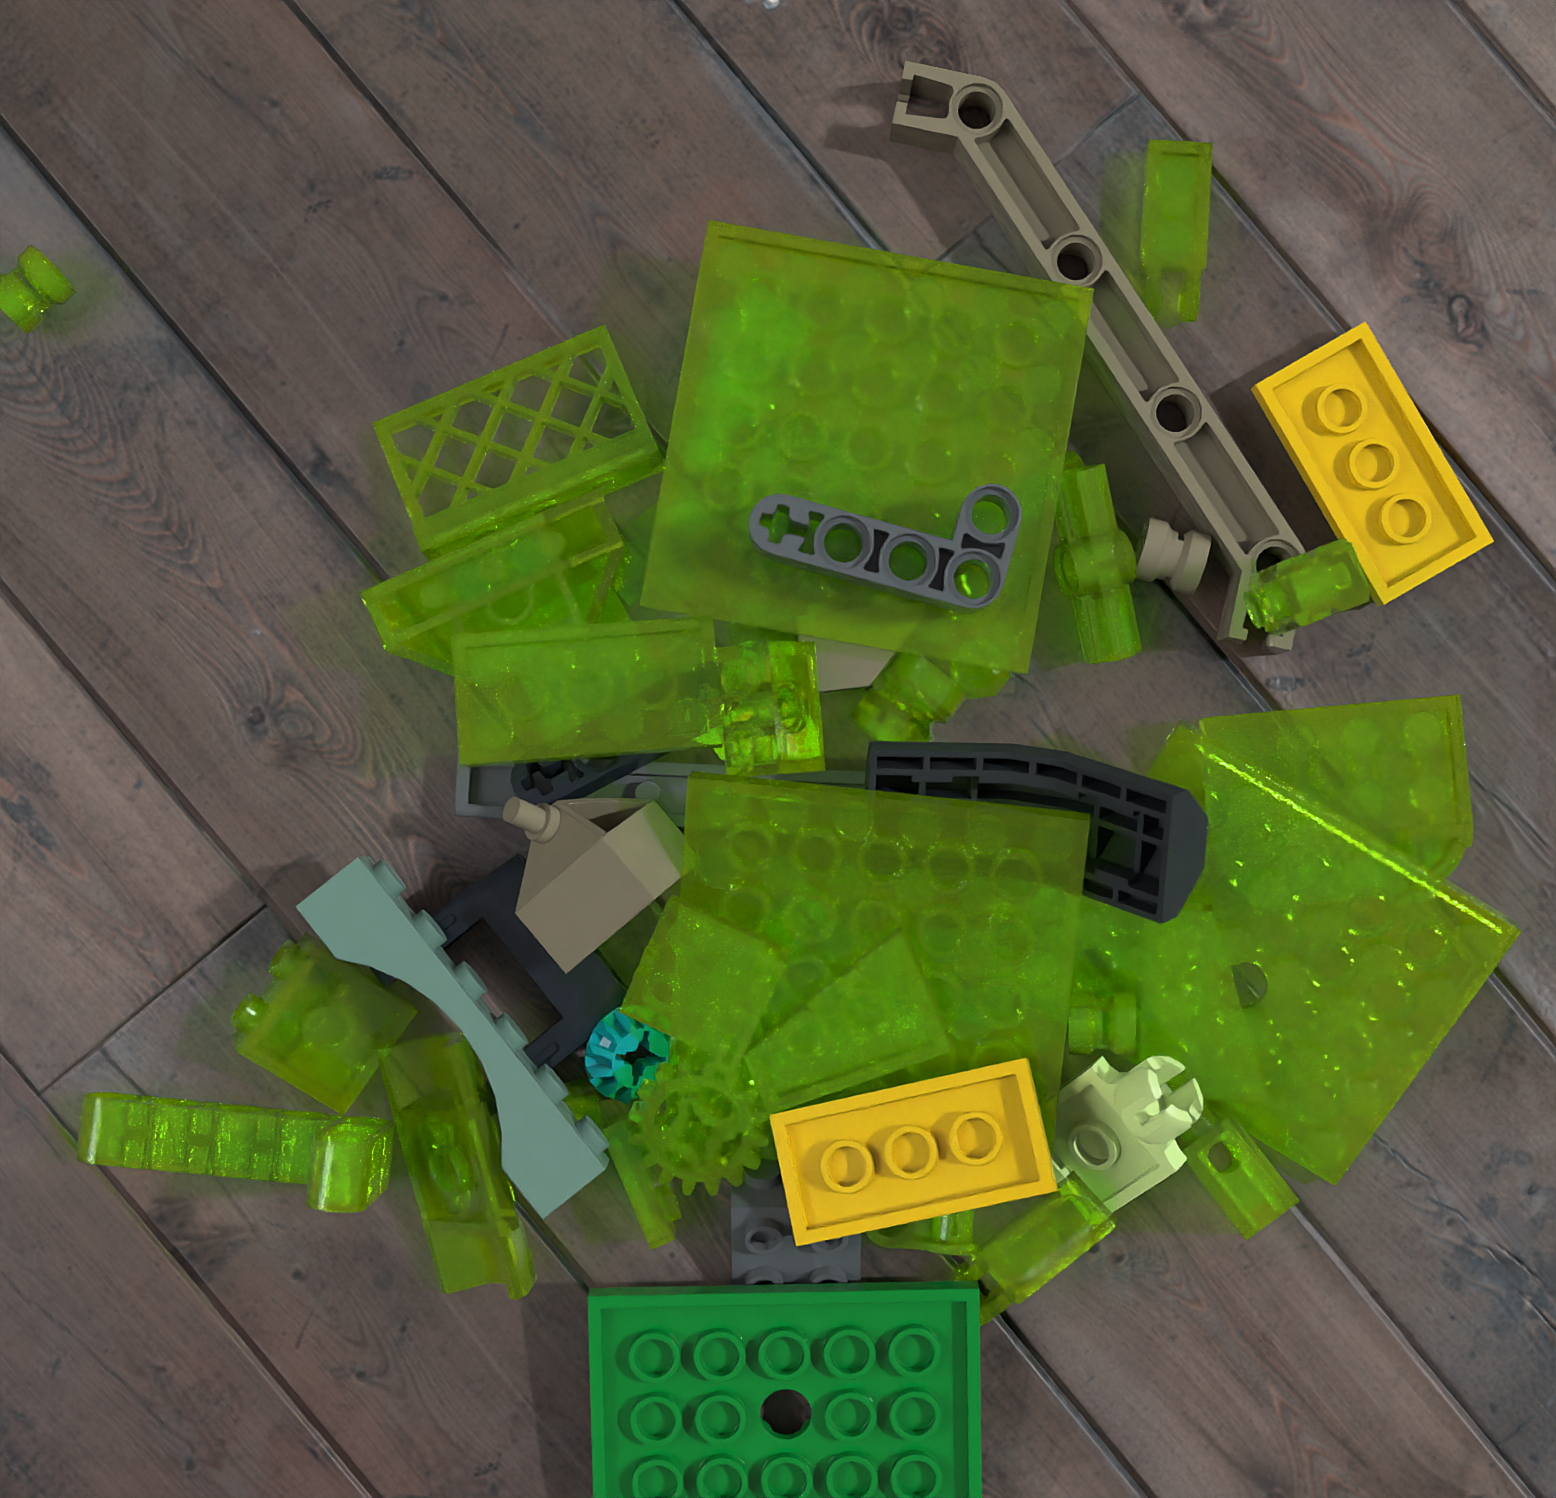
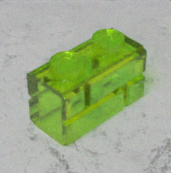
(1306, 588)

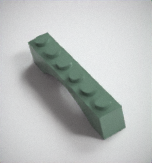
(542, 1141)

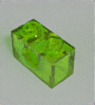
(770, 708)

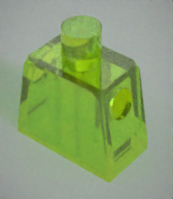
(1249, 1189)

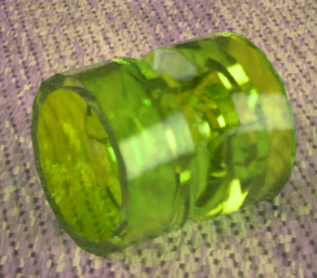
(909, 703)

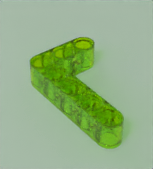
(336, 1155)

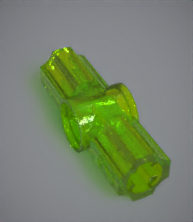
(1095, 566)

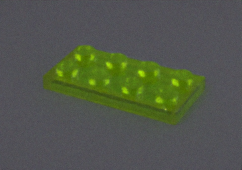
(586, 691)

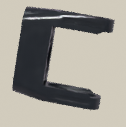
(579, 996)

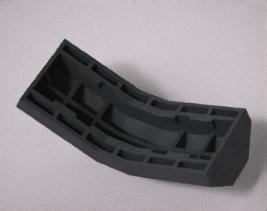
(1142, 832)

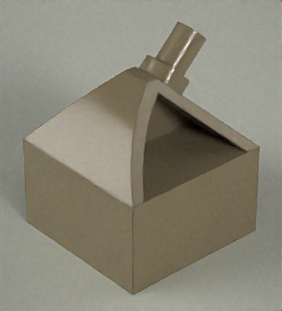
(591, 868)

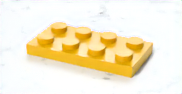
(1372, 463)
(913, 1152)

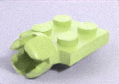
(1123, 1127)

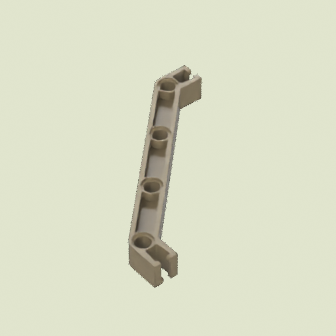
(1121, 334)

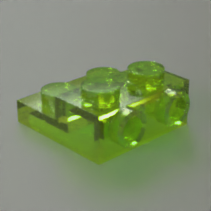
(319, 1022)

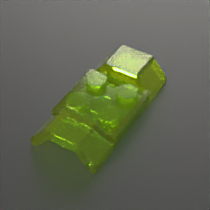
(456, 1164)

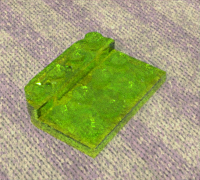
(1377, 764)

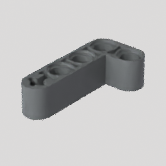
(879, 539)

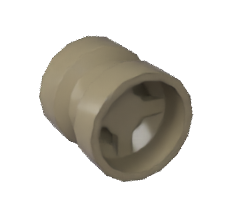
(1165, 554)

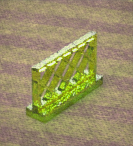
(607, 465)

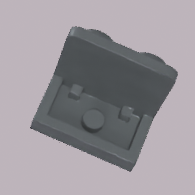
(765, 1241)

